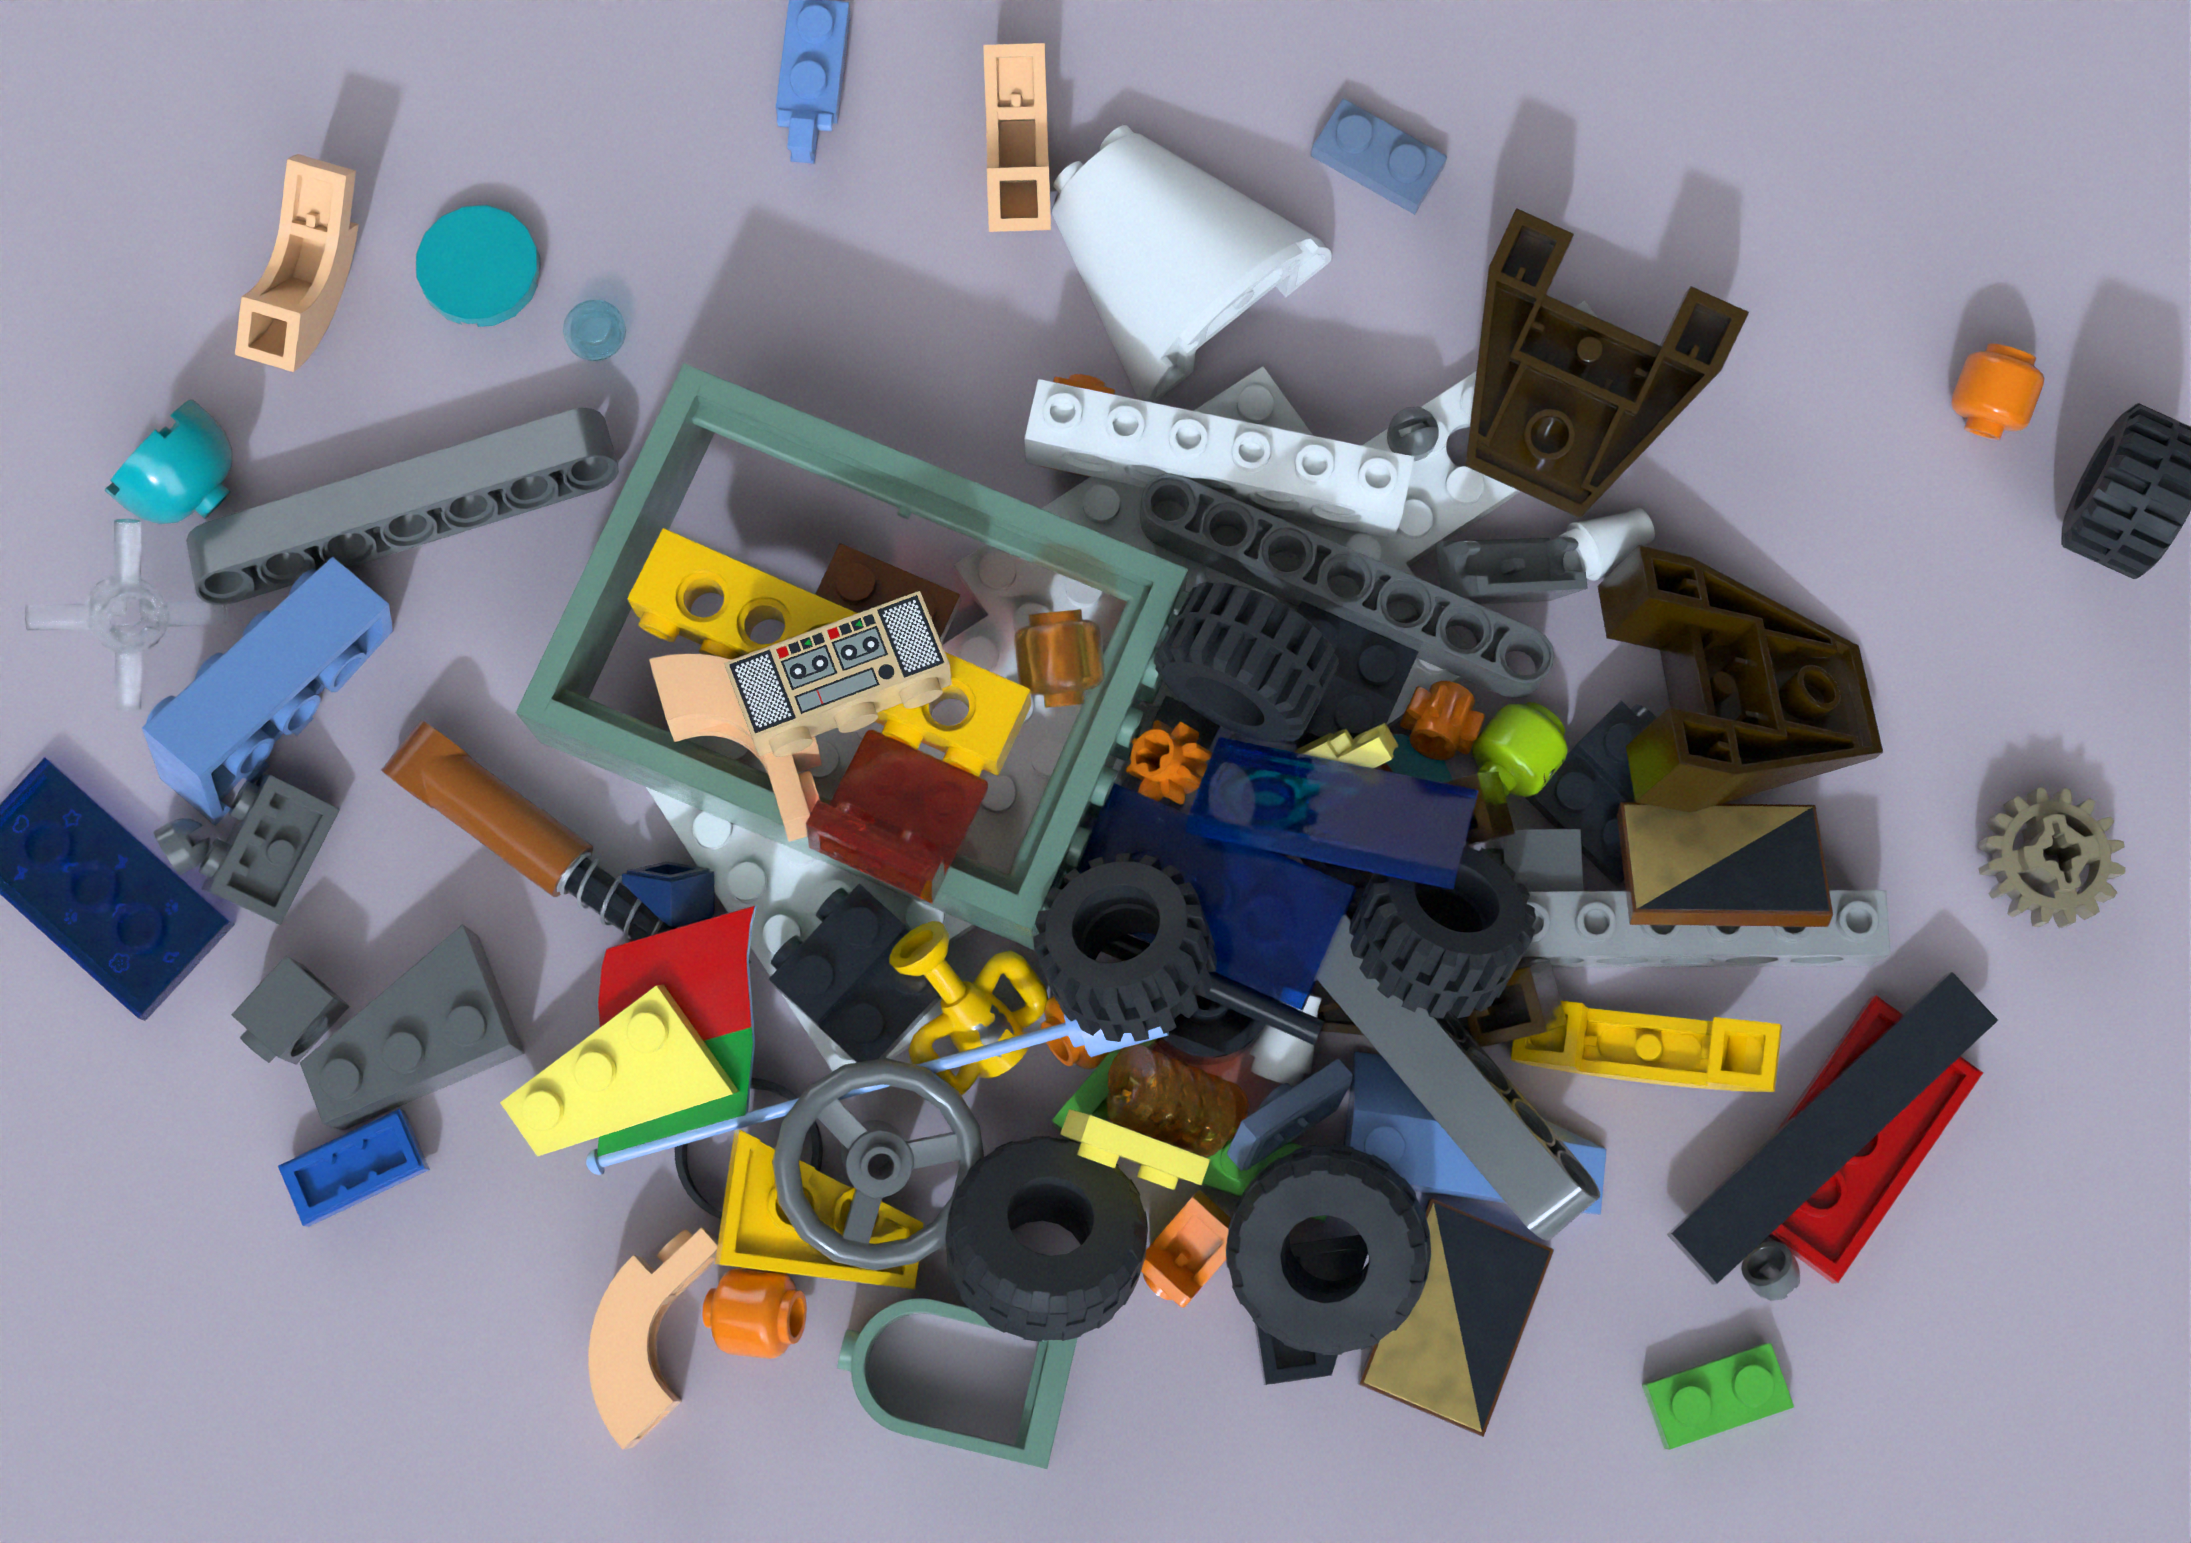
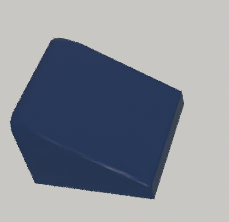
(674, 891)

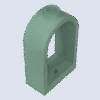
(1042, 1400)

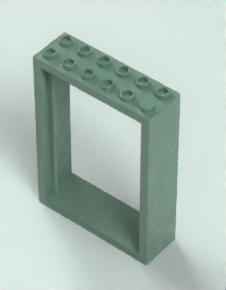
(698, 407)

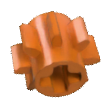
(1442, 720)
(1168, 761)

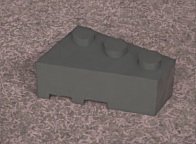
(415, 1037)

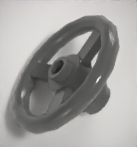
(859, 1145)

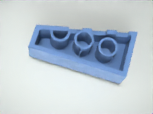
(265, 686)

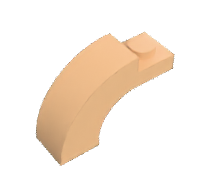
(1017, 137)
(308, 268)
(703, 703)
(625, 1331)

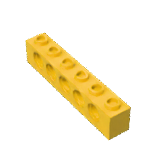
(684, 570)

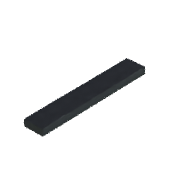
(1832, 1128)

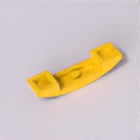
(1658, 1049)

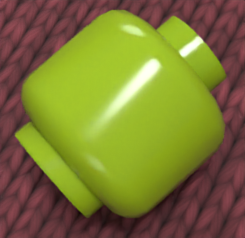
(1523, 746)

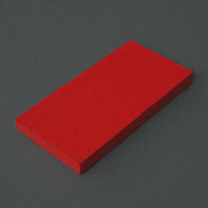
(1848, 1208)

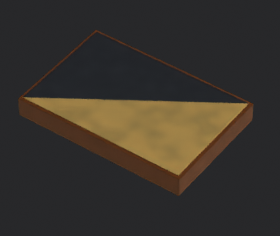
(1724, 865)
(1465, 1324)

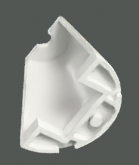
(1171, 254)

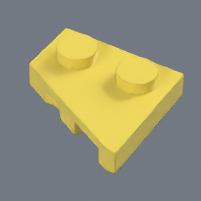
(1157, 1160)

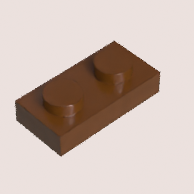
(866, 582)

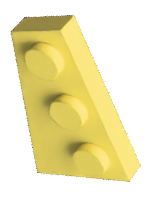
(619, 1076)

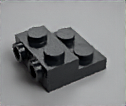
(1366, 678)
(1593, 784)
(846, 978)

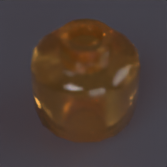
(1059, 656)

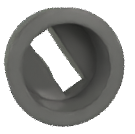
(1417, 443)
(178, 845)
(1781, 1260)

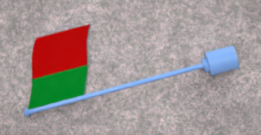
(710, 981)

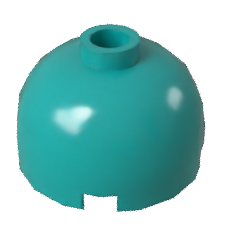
(176, 469)

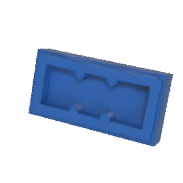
(353, 1167)

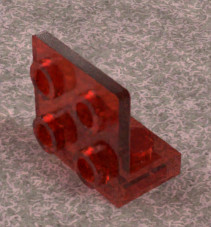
(897, 815)

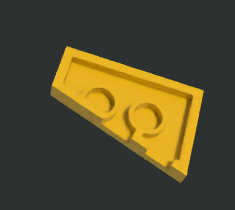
(762, 1238)

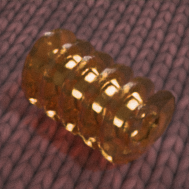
(1173, 1101)

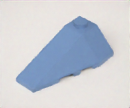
(1397, 1128)

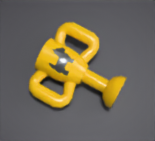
(968, 1009)

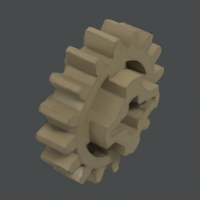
(2053, 882)

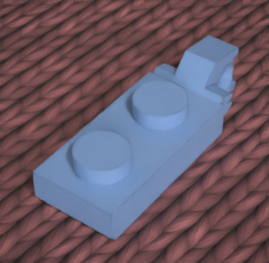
(811, 72)

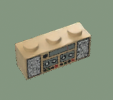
(840, 675)

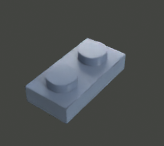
(1378, 156)

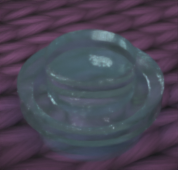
(594, 330)

